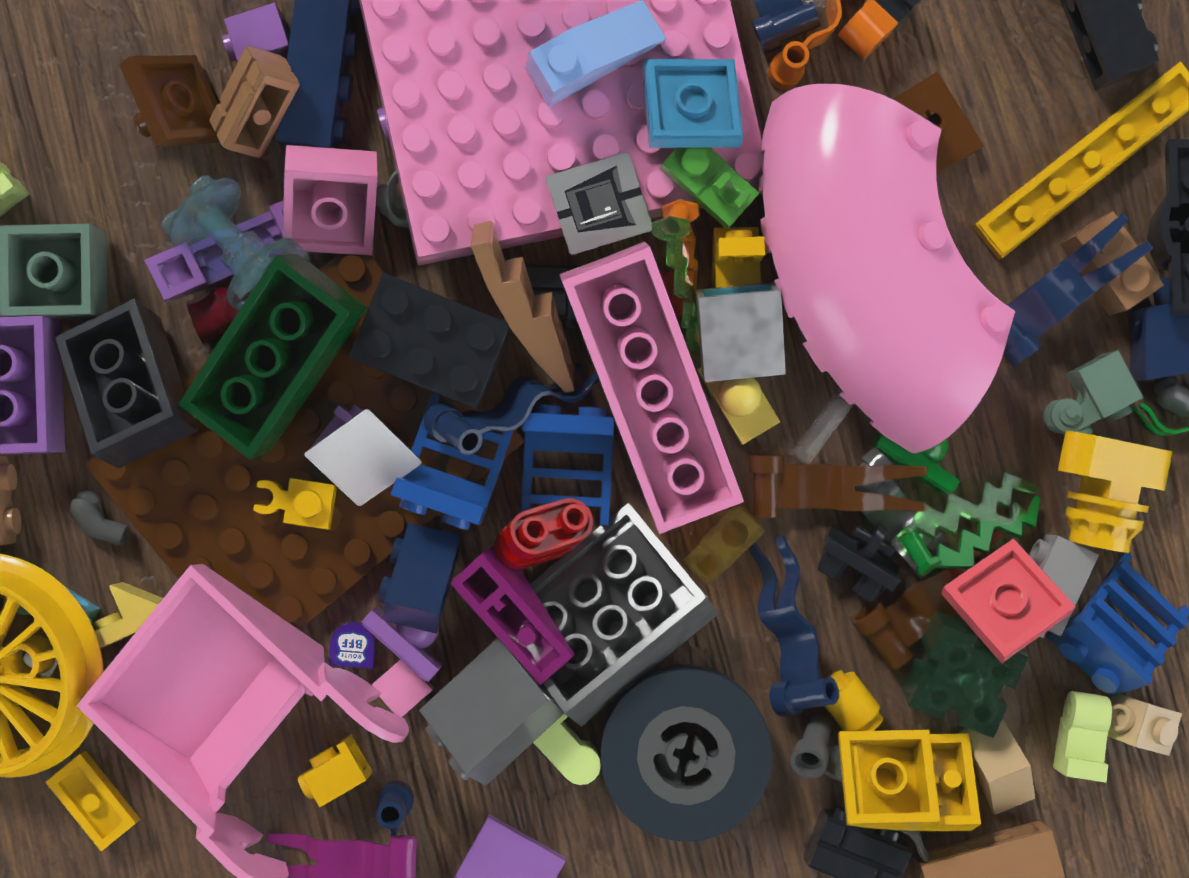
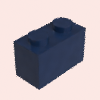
(420, 577)

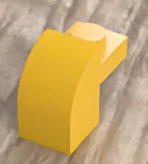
(736, 256)

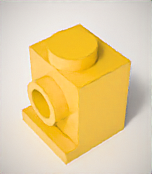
(335, 772)

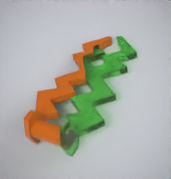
(676, 229)

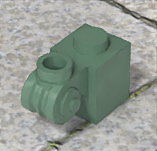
(1102, 391)

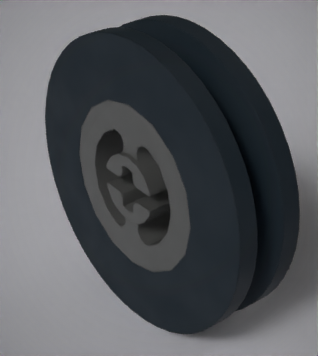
(736, 766)

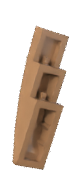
(530, 317)

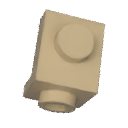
(1143, 724)

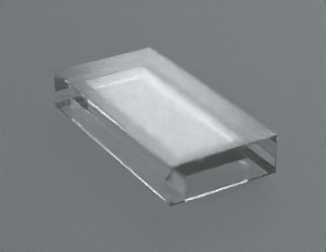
(821, 429)

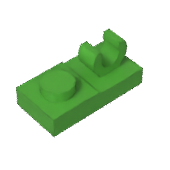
(710, 182)

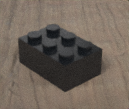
(431, 341)
(125, 384)

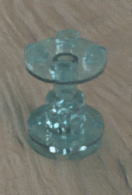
(208, 215)

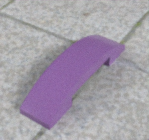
(199, 265)

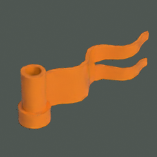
(789, 65)

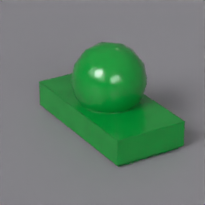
(936, 478)

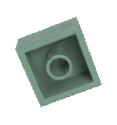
(53, 271)

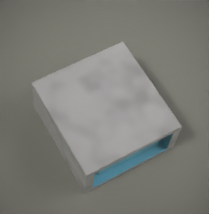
(740, 332)

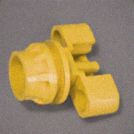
(1110, 487)

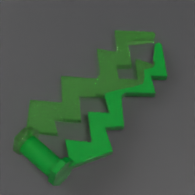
(983, 514)

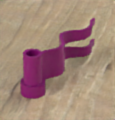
(351, 857)

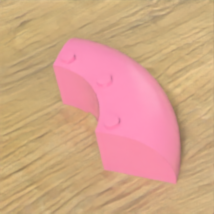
(873, 261)

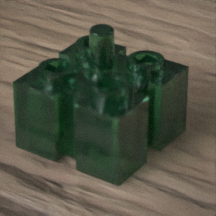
(961, 676)

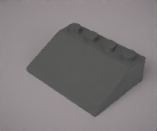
(620, 611)

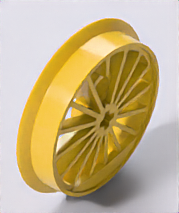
(79, 662)

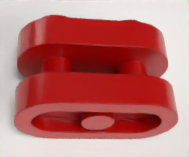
(543, 533)

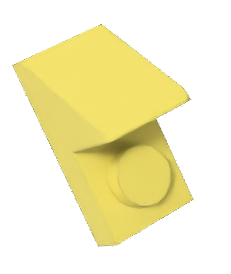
(134, 607)

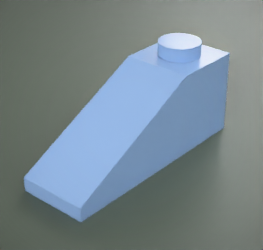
(592, 51)

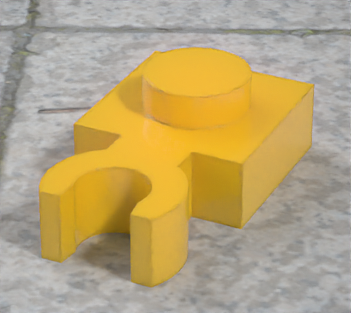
(304, 502)

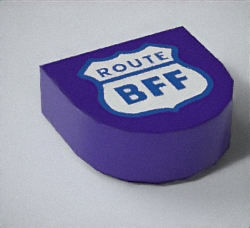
(353, 646)

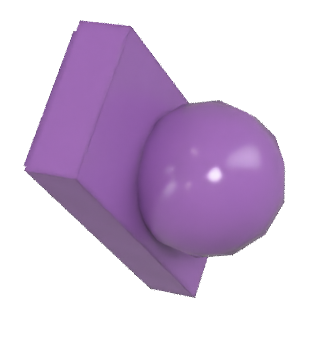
(405, 643)

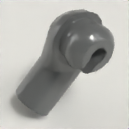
(1172, 396)
(91, 521)

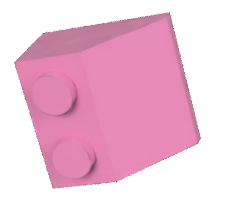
(330, 199)

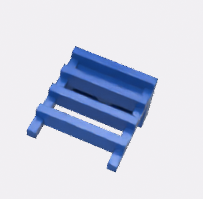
(580, 433)
(456, 497)
(1107, 645)

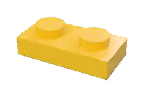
(93, 800)

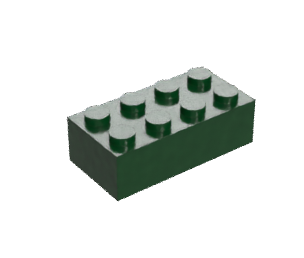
(272, 355)

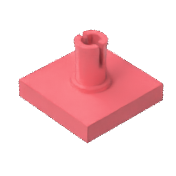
(1007, 600)

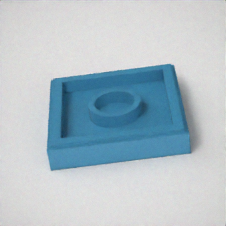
(692, 103)

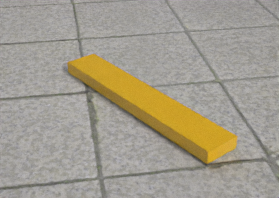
(1086, 163)

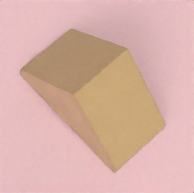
(1001, 769)

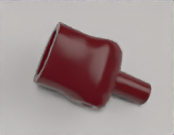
(211, 314)

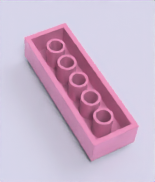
(652, 386)

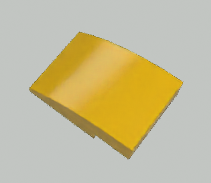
(908, 780)

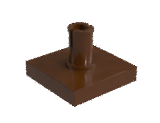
(171, 99)
(936, 104)

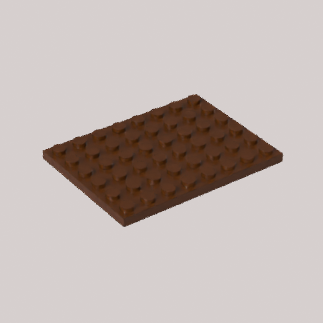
(201, 491)

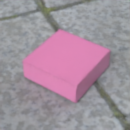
(402, 688)

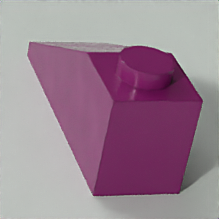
(514, 614)

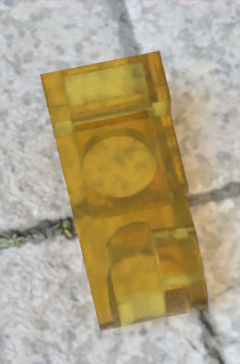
(723, 543)

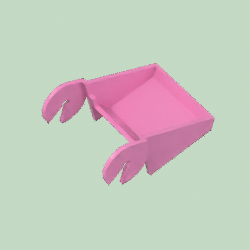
(204, 695)

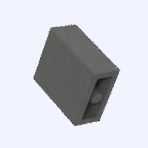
(489, 714)

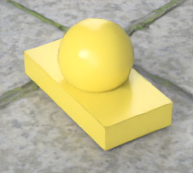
(743, 406)

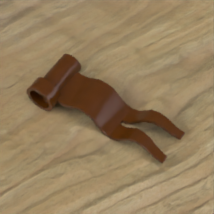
(824, 486)
(908, 617)

